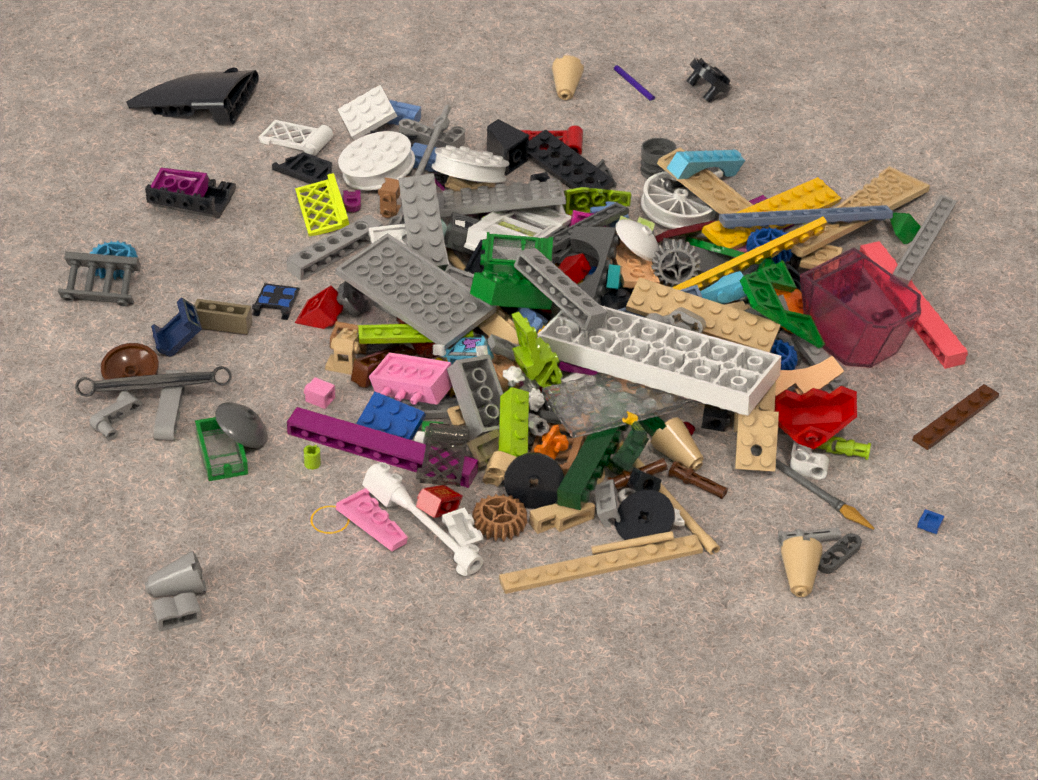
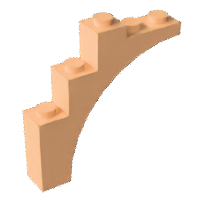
(804, 379)

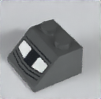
(457, 232)

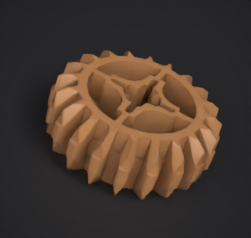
(500, 517)

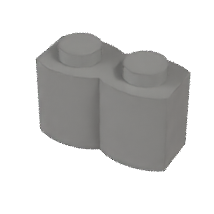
(176, 611)

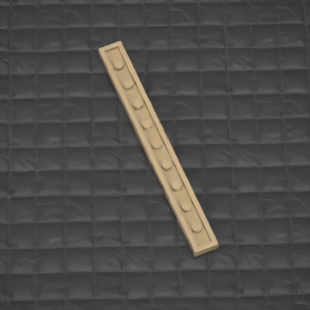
(600, 564)

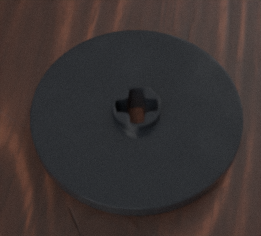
(533, 466)
(646, 502)

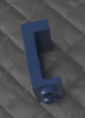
(178, 330)

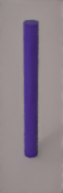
(634, 83)

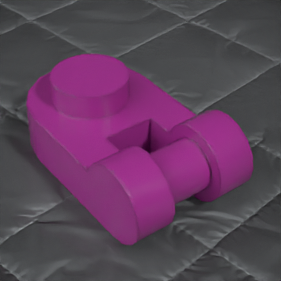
(352, 200)

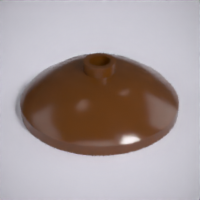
(129, 361)

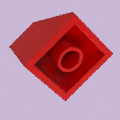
(321, 309)

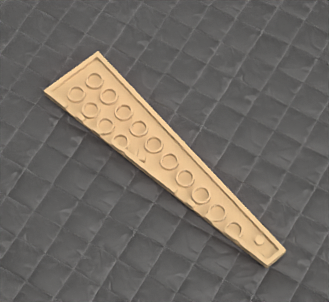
(889, 189)

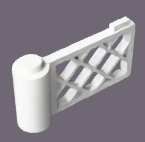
(311, 143)

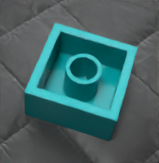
(614, 276)

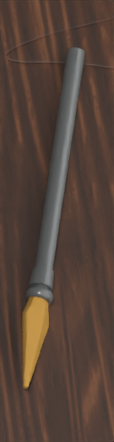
(848, 511)

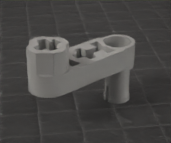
(125, 406)

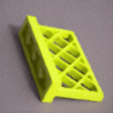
(335, 199)

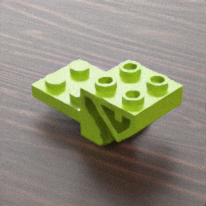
(535, 355)

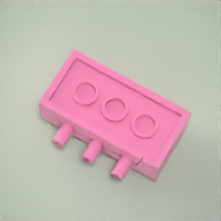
(412, 378)

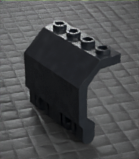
(210, 205)

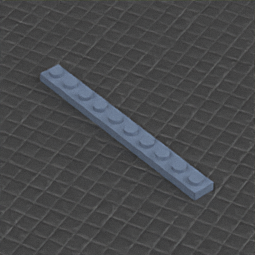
(798, 217)

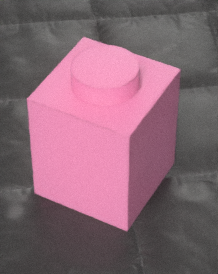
(319, 393)

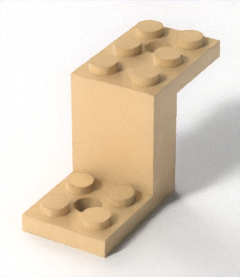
(757, 429)

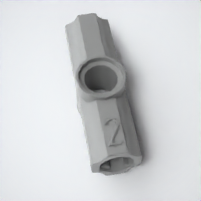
(537, 425)

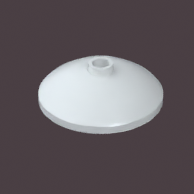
(637, 238)

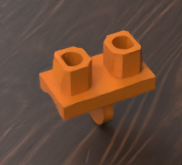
(552, 443)

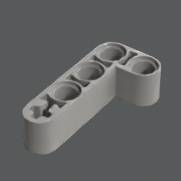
(453, 137)

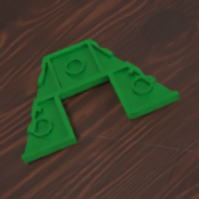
(762, 297)

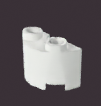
(461, 528)

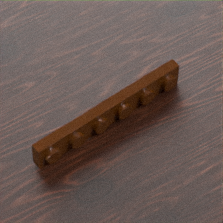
(955, 417)

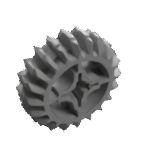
(669, 264)

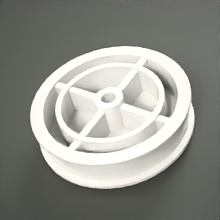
(375, 157)
(470, 164)

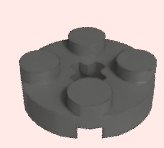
(352, 299)

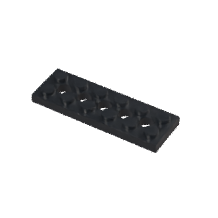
(566, 155)

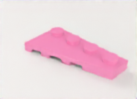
(368, 516)

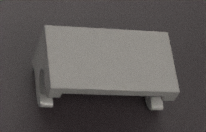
(606, 502)

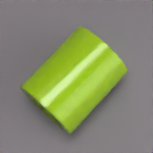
(312, 457)

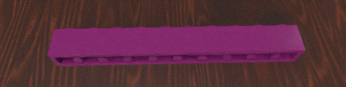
(370, 443)

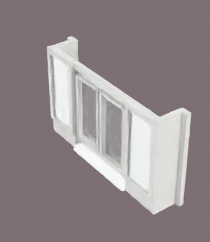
(528, 222)

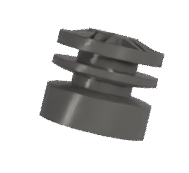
(651, 152)

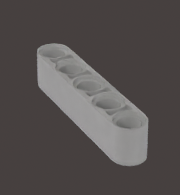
(168, 411)

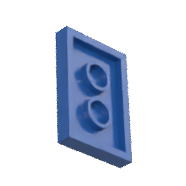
(391, 416)

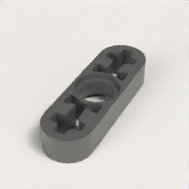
(840, 546)

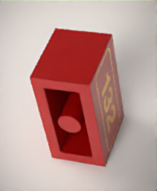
(438, 500)

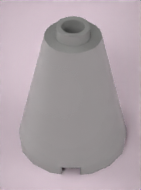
(177, 577)

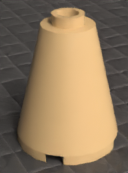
(567, 74)
(677, 444)
(801, 563)

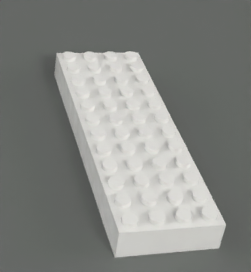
(667, 359)

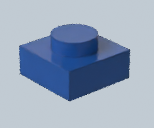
(930, 521)

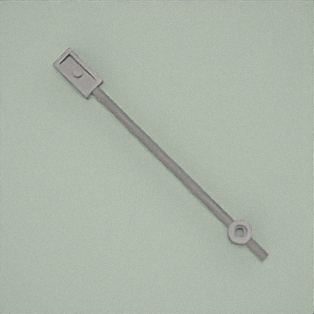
(440, 124)

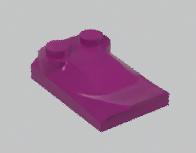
(182, 180)

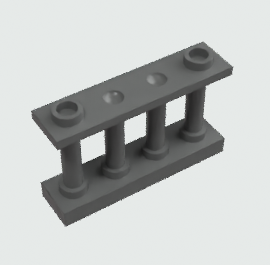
(93, 262)

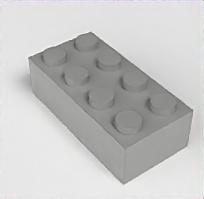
(477, 393)

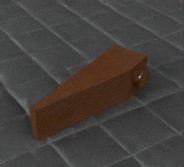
(366, 365)

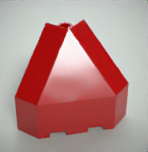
(816, 414)

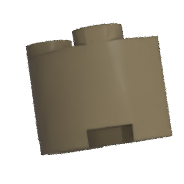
(484, 447)

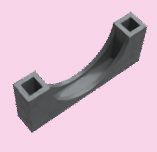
(601, 245)

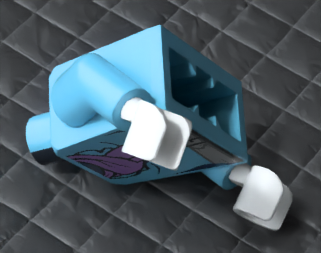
(464, 349)

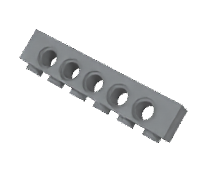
(331, 248)
(560, 289)

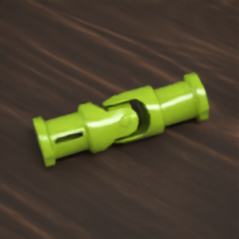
(848, 447)

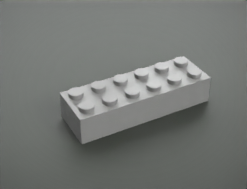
(423, 218)

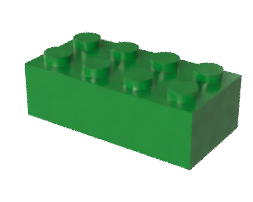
(508, 290)

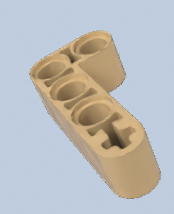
(496, 468)

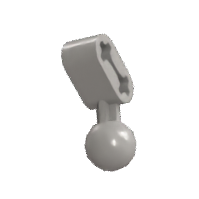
(687, 319)

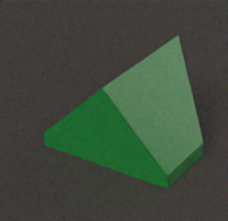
(904, 226)

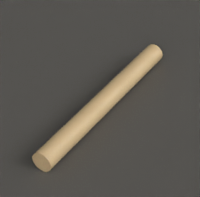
(632, 542)

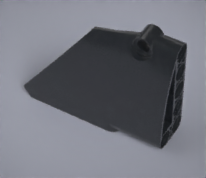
(219, 92)

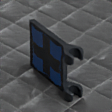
(276, 297)

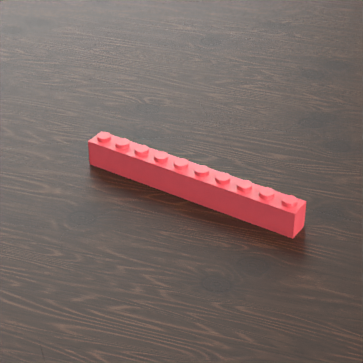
(929, 325)

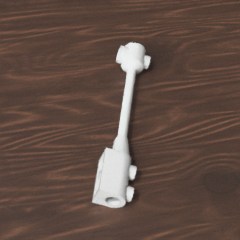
(392, 492)

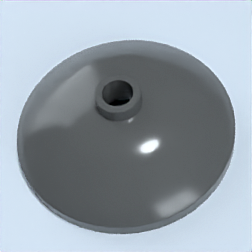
(241, 424)

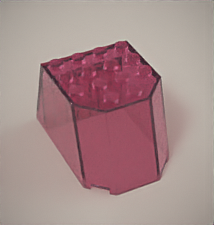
(859, 308)

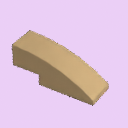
(560, 517)

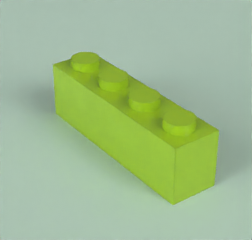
(514, 422)

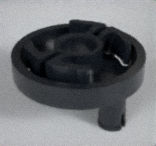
(713, 75)

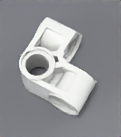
(808, 463)

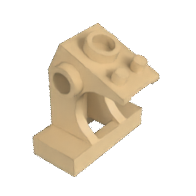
(346, 344)

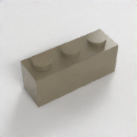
(224, 316)

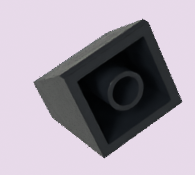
(509, 143)

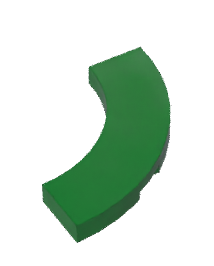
(712, 247)

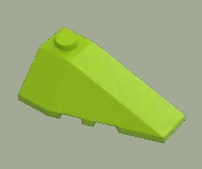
(583, 198)

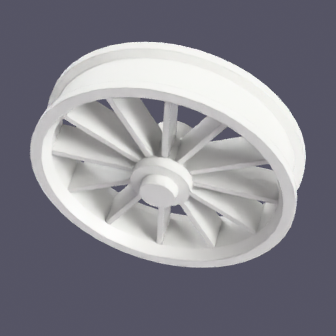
(657, 199)

